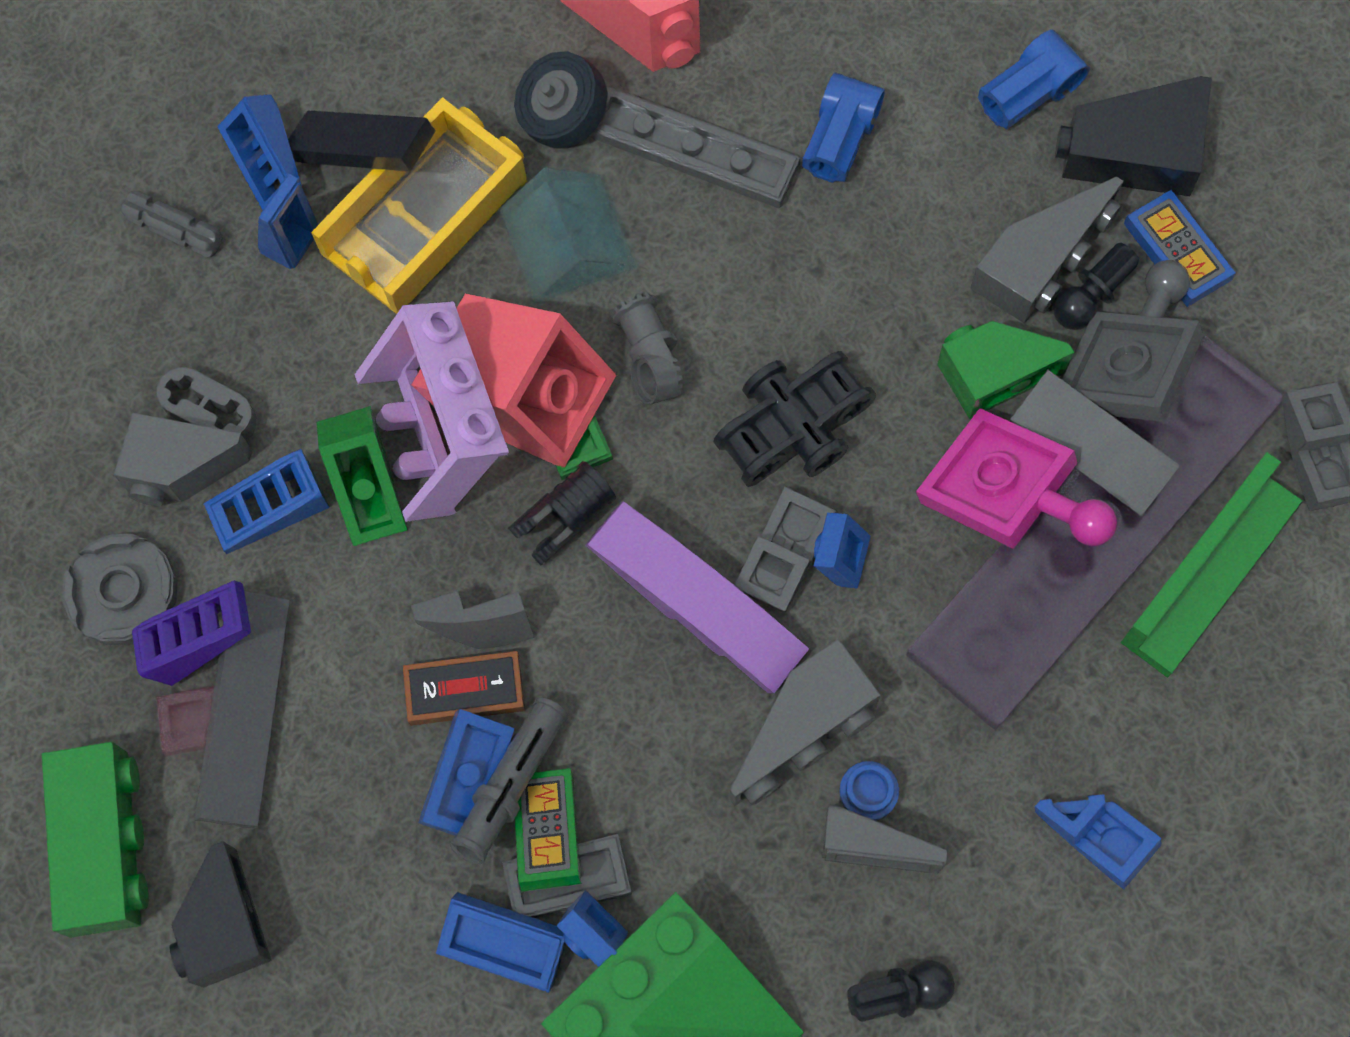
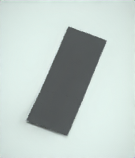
(1102, 445)

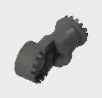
(652, 362)

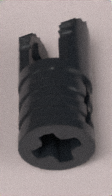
(571, 503)

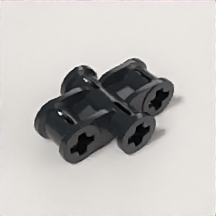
(794, 418)

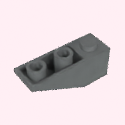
(1034, 252)
(813, 706)

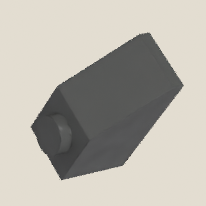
(176, 458)

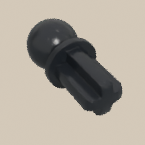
(1078, 305)
(926, 985)

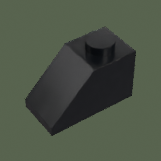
(218, 923)

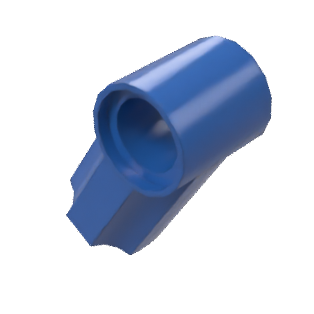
(1040, 74)
(843, 122)

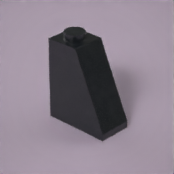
(1142, 137)

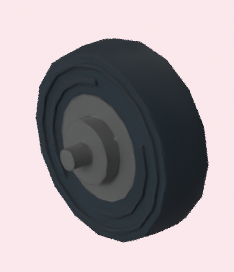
(560, 99)

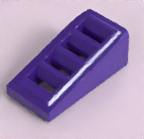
(158, 638)

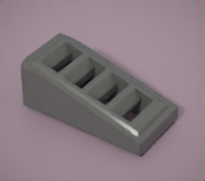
(866, 842)

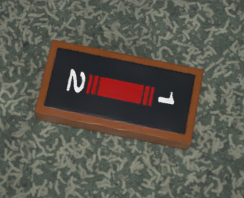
(474, 684)

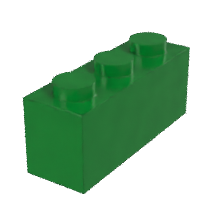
(93, 840)

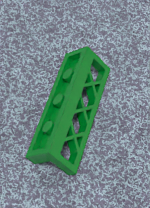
(1212, 569)

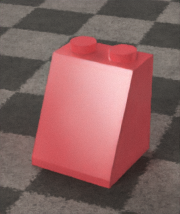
(649, 30)
(536, 375)

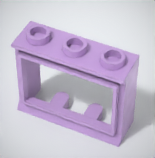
(435, 341)

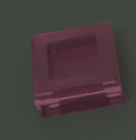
(184, 720)

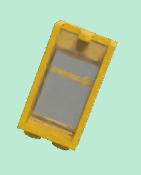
(408, 225)

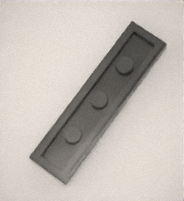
(696, 148)
(243, 718)

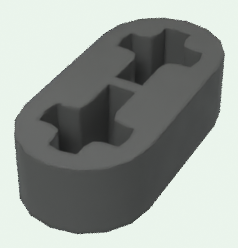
(212, 396)

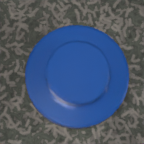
(869, 790)

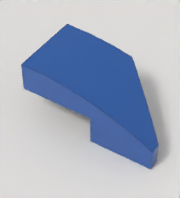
(1103, 835)

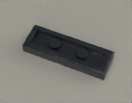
(360, 140)

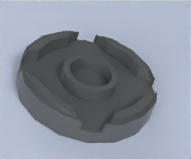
(128, 598)

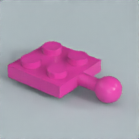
(1004, 477)

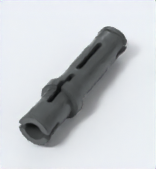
(478, 834)

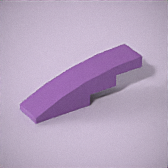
(697, 597)

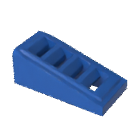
(256, 139)
(286, 224)
(290, 512)

